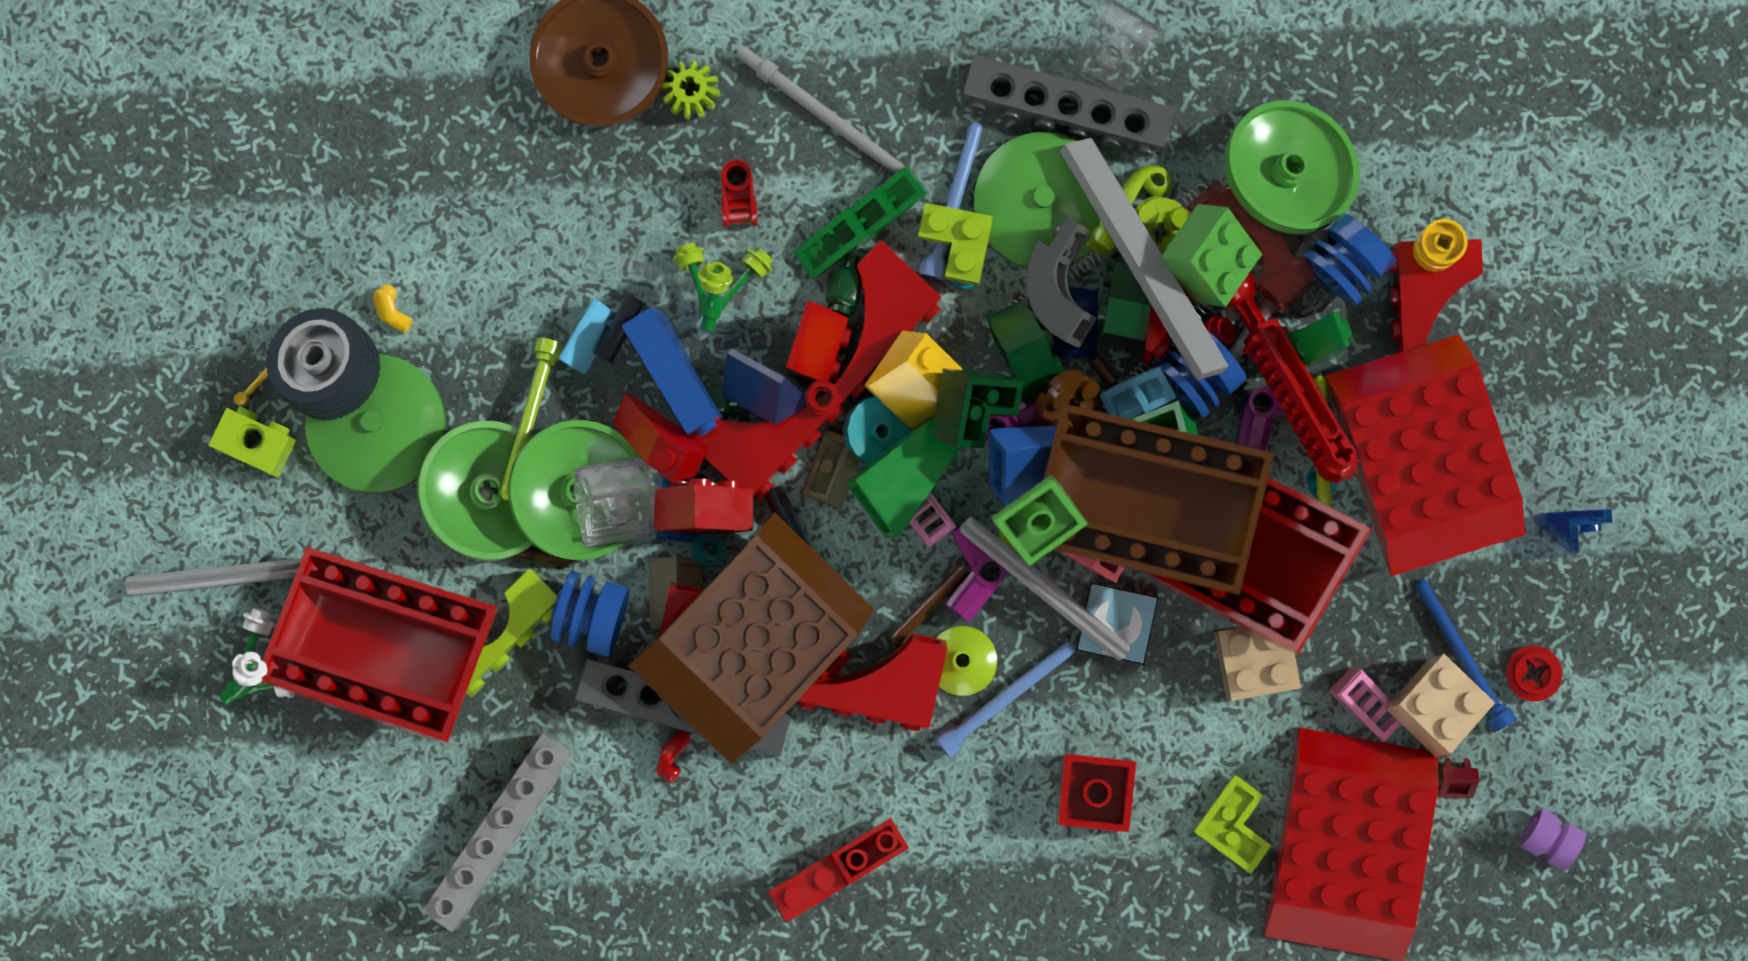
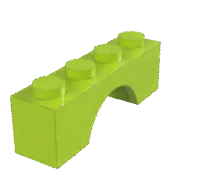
(529, 603)

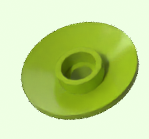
(981, 664)

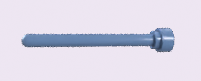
(934, 266)
(952, 738)

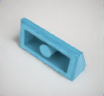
(586, 337)

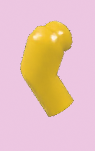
(386, 309)

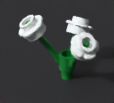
(248, 667)

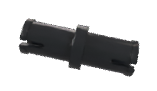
(615, 334)

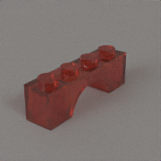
(1283, 276)

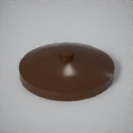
(599, 60)

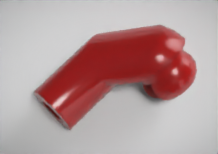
(668, 755)

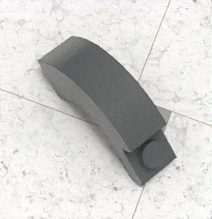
(1049, 284)

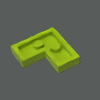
(967, 235)
(1224, 826)

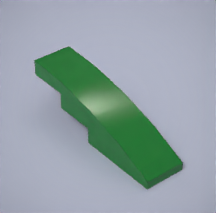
(860, 222)

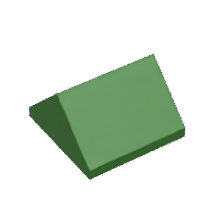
(1040, 520)

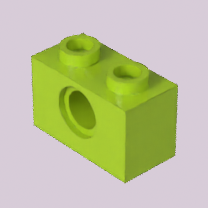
(232, 437)

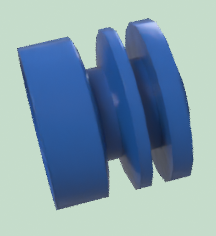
(1355, 253)
(1195, 393)
(589, 613)

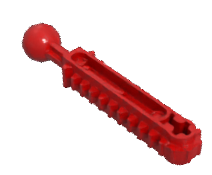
(1294, 389)

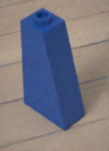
(673, 371)
(1018, 459)

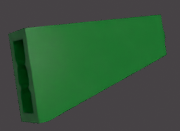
(901, 478)

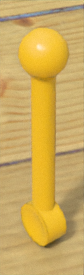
(242, 398)

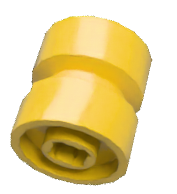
(1440, 245)

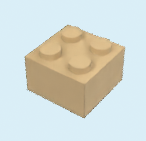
(1254, 665)
(1440, 705)

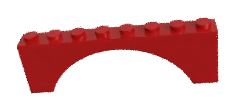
(1423, 293)
(760, 450)
(894, 689)

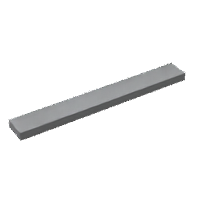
(1144, 259)

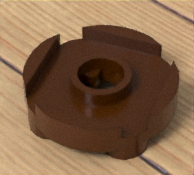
(1066, 386)

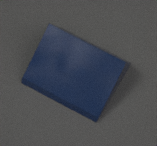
(760, 389)

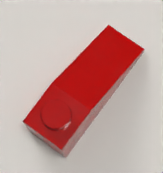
(659, 440)

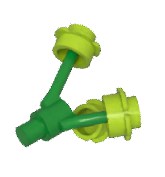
(717, 277)

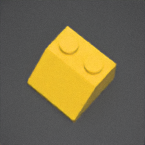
(911, 377)

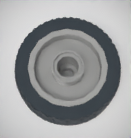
(323, 364)

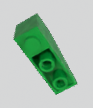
(1321, 339)

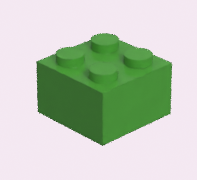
(1211, 255)

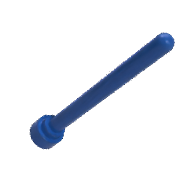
(1498, 714)

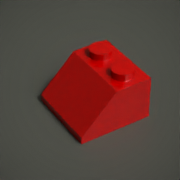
(818, 344)

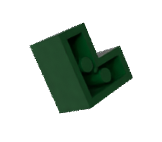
(1126, 307)
(1025, 348)
(966, 404)

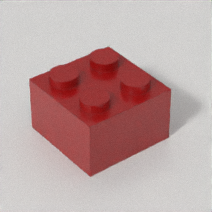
(703, 507)
(1096, 793)

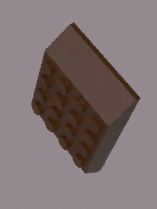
(1159, 497)

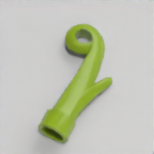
(1100, 240)

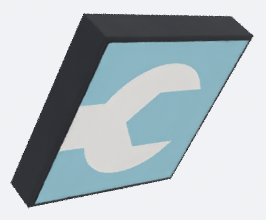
(1126, 614)

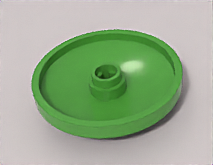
(1292, 167)
(1030, 196)
(385, 438)
(544, 485)
(462, 488)

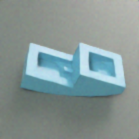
(1138, 394)

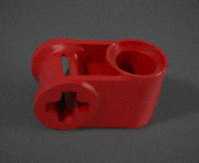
(738, 198)

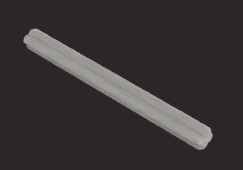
(212, 577)
(1045, 588)

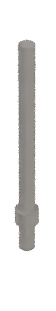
(768, 72)

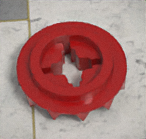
(1549, 679)

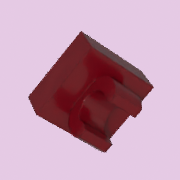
(1458, 781)

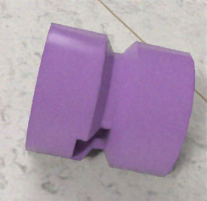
(1558, 842)

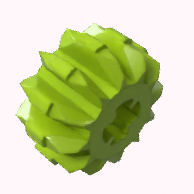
(703, 84)

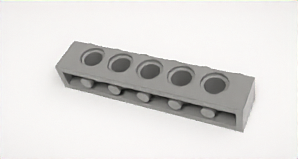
(498, 832)

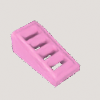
(941, 531)
(1341, 690)

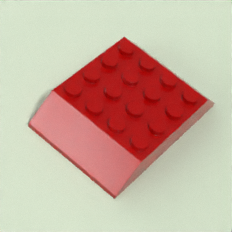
(1428, 454)
(1291, 569)
(377, 644)
(1353, 845)

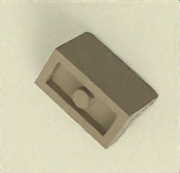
(661, 574)

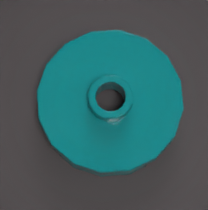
(861, 427)

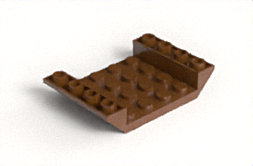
(753, 640)

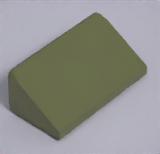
(830, 471)

